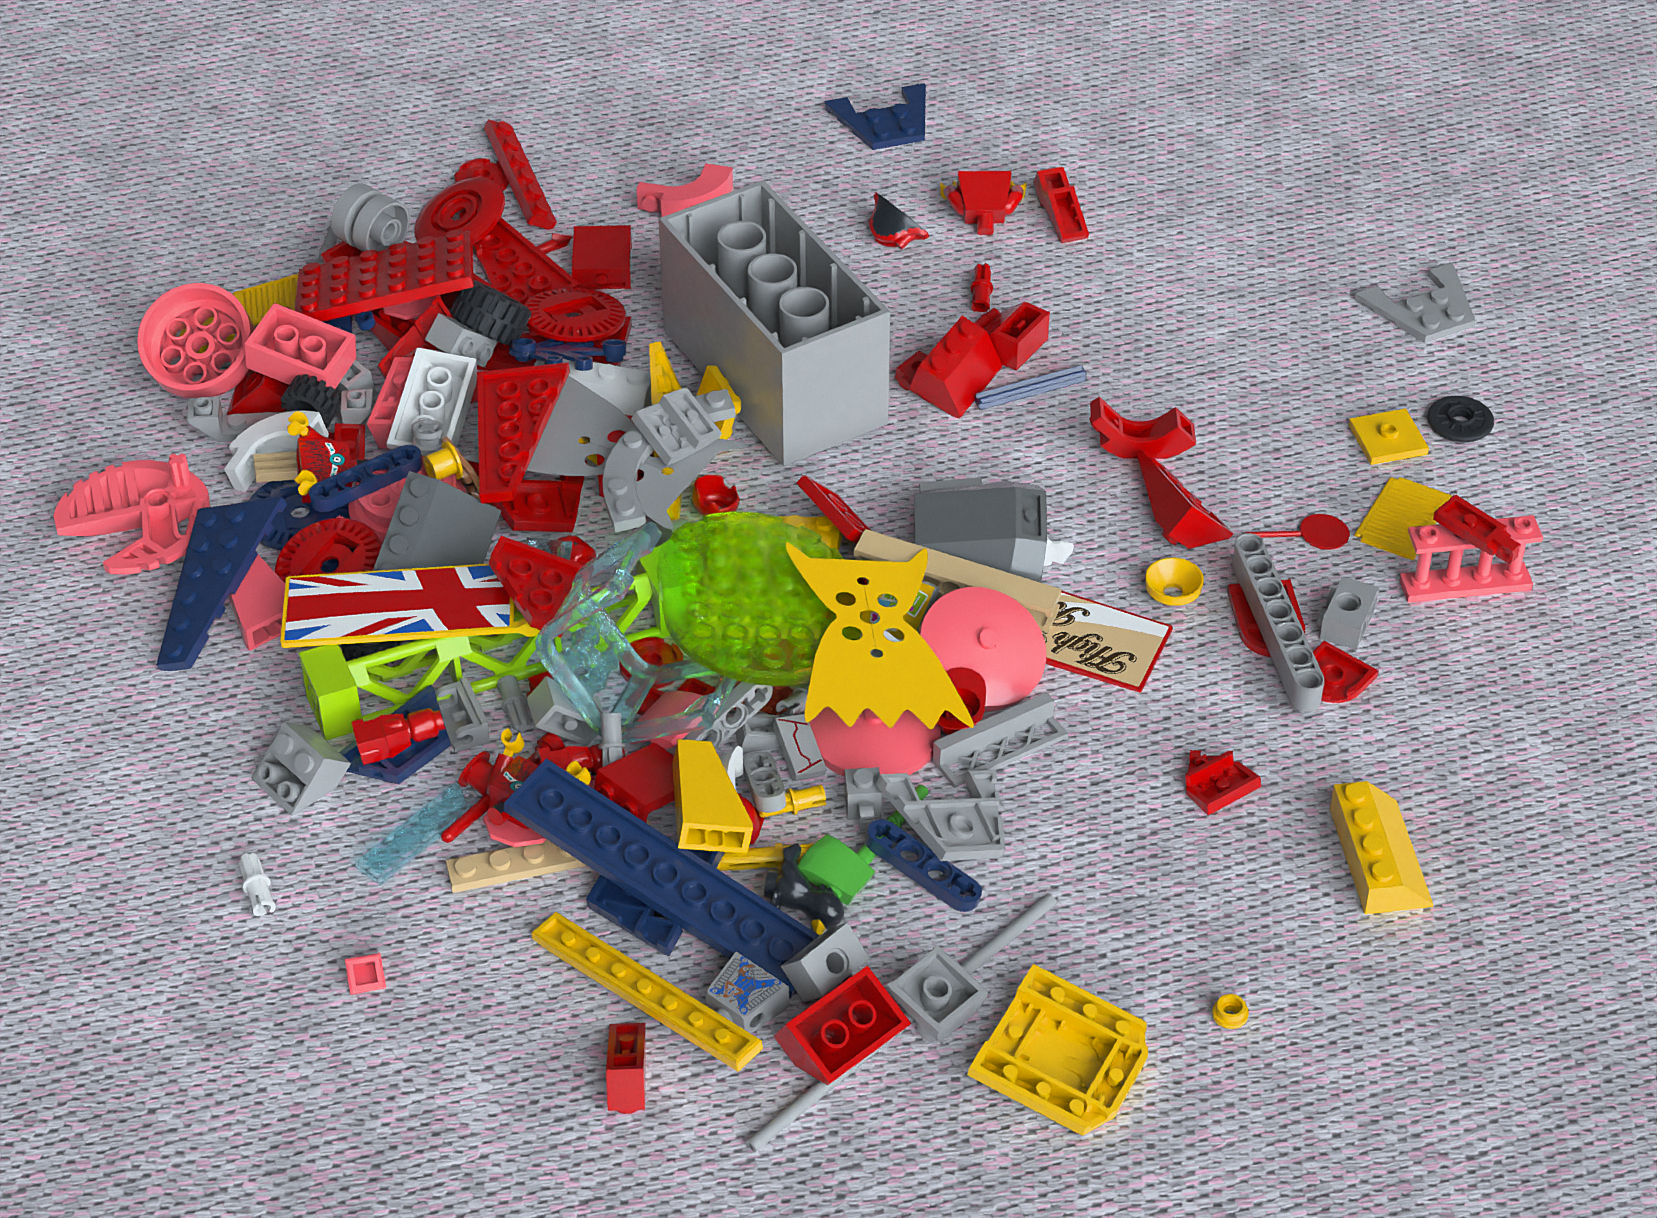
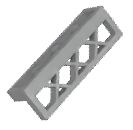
(995, 731)

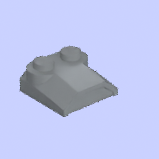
(938, 994)

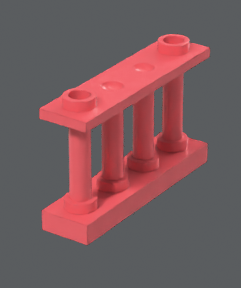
(1471, 580)

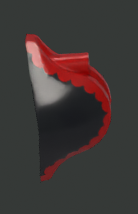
(892, 226)

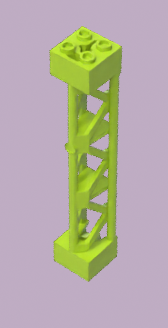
(333, 681)

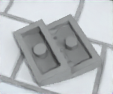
(676, 426)

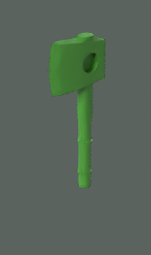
(840, 867)

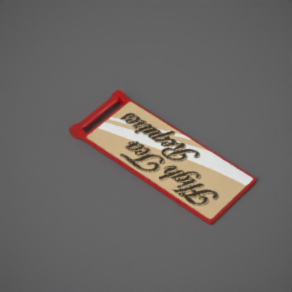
(1104, 642)

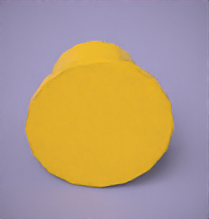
(443, 462)

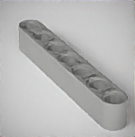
(1278, 623)

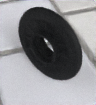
(1478, 416)

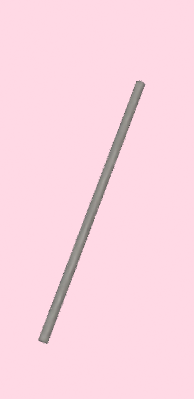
(974, 962)

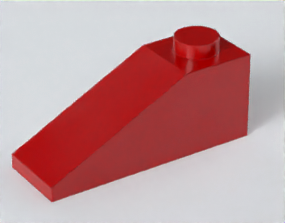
(626, 1067)

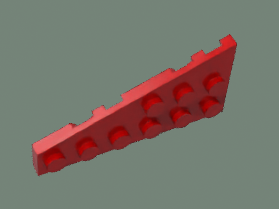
(517, 264)
(511, 420)

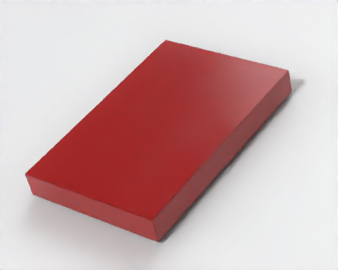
(834, 508)

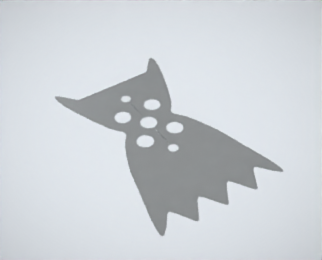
(586, 414)

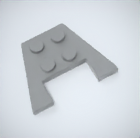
(1428, 314)
(952, 826)

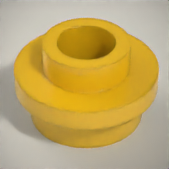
(1232, 1003)

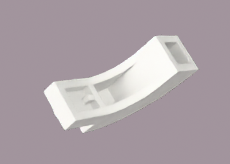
(265, 437)

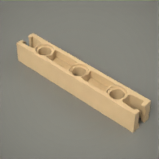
(956, 573)

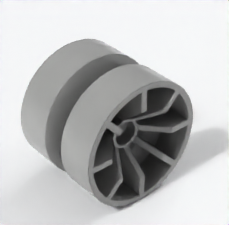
(369, 219)

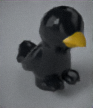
(793, 891)

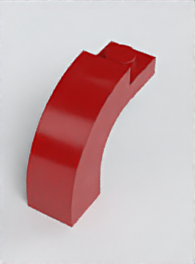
(1158, 437)

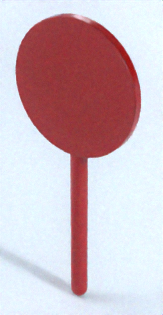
(1317, 530)

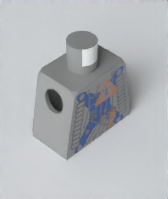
(747, 994)

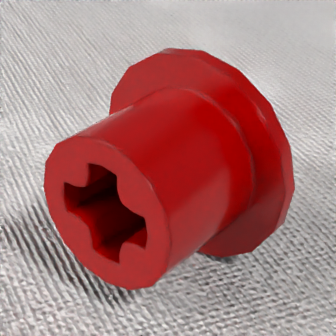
(477, 773)

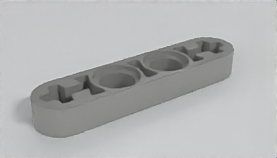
(723, 728)

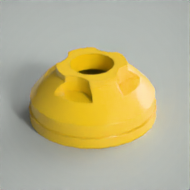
(1174, 573)

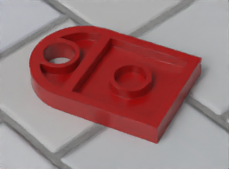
(1245, 621)

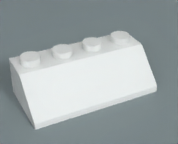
(621, 386)
(438, 390)

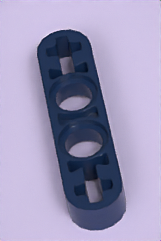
(397, 462)
(926, 862)

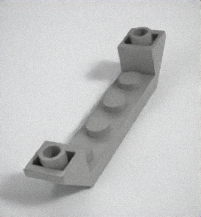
(207, 415)

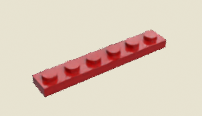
(520, 174)

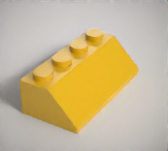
(1378, 849)

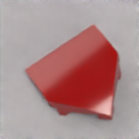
(1218, 780)

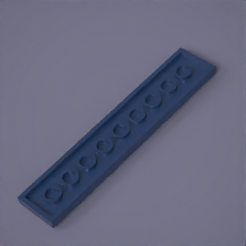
(656, 870)

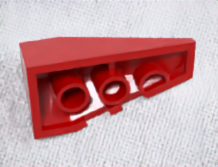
(1178, 509)

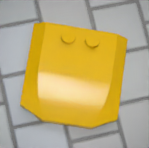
(1063, 1052)

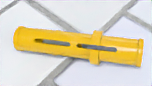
(758, 858)

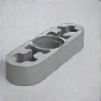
(764, 782)

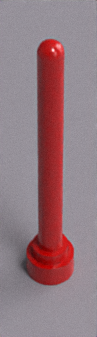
(481, 806)

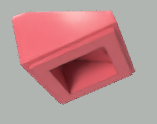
(365, 973)

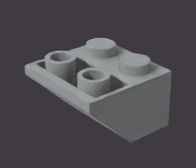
(299, 767)

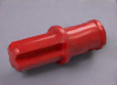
(981, 288)

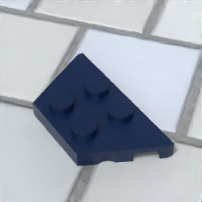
(409, 760)

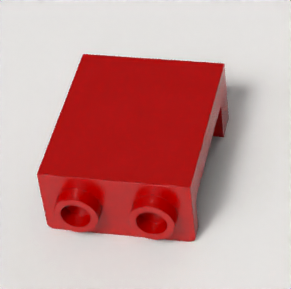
(602, 256)
(639, 781)

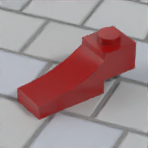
(1061, 204)

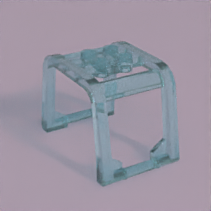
(590, 604)

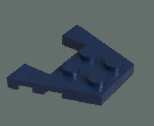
(887, 125)
(637, 917)

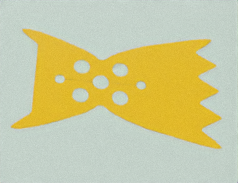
(846, 672)

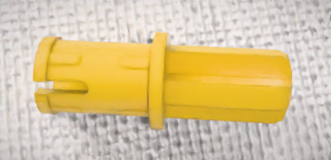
(801, 799)

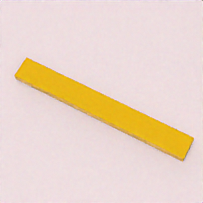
(648, 991)

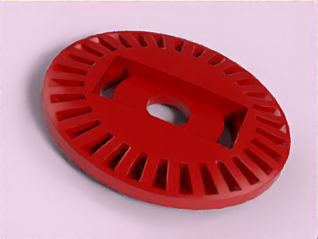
(478, 196)
(599, 317)
(322, 542)

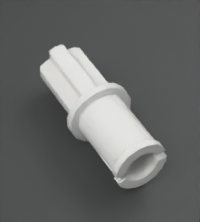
(256, 884)

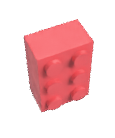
(296, 345)

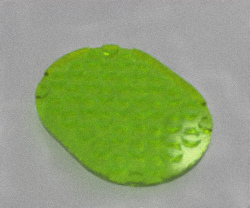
(742, 601)

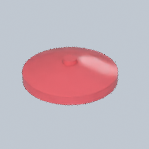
(991, 636)
(873, 743)

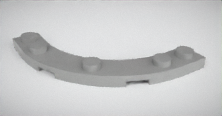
(631, 451)

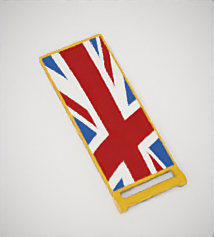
(397, 606)

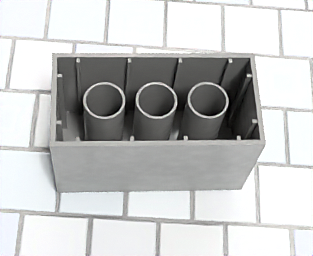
(777, 319)

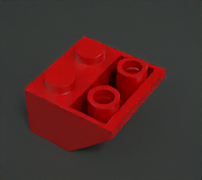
(1018, 333)

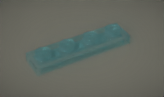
(415, 835)

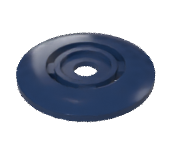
(284, 523)

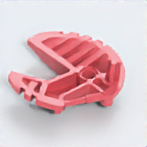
(133, 497)

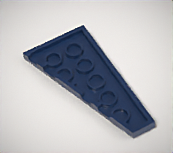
(213, 567)

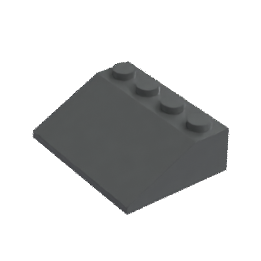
(436, 527)

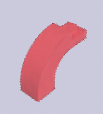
(712, 182)

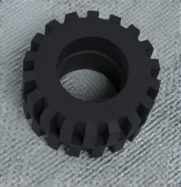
(490, 313)

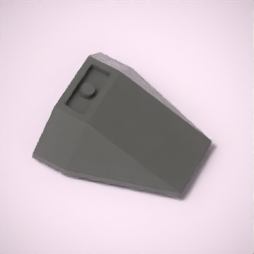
(986, 524)

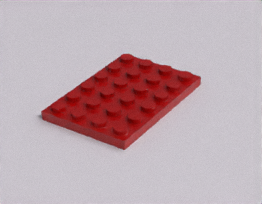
(386, 276)

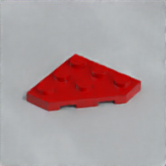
(533, 579)

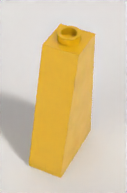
(706, 801)

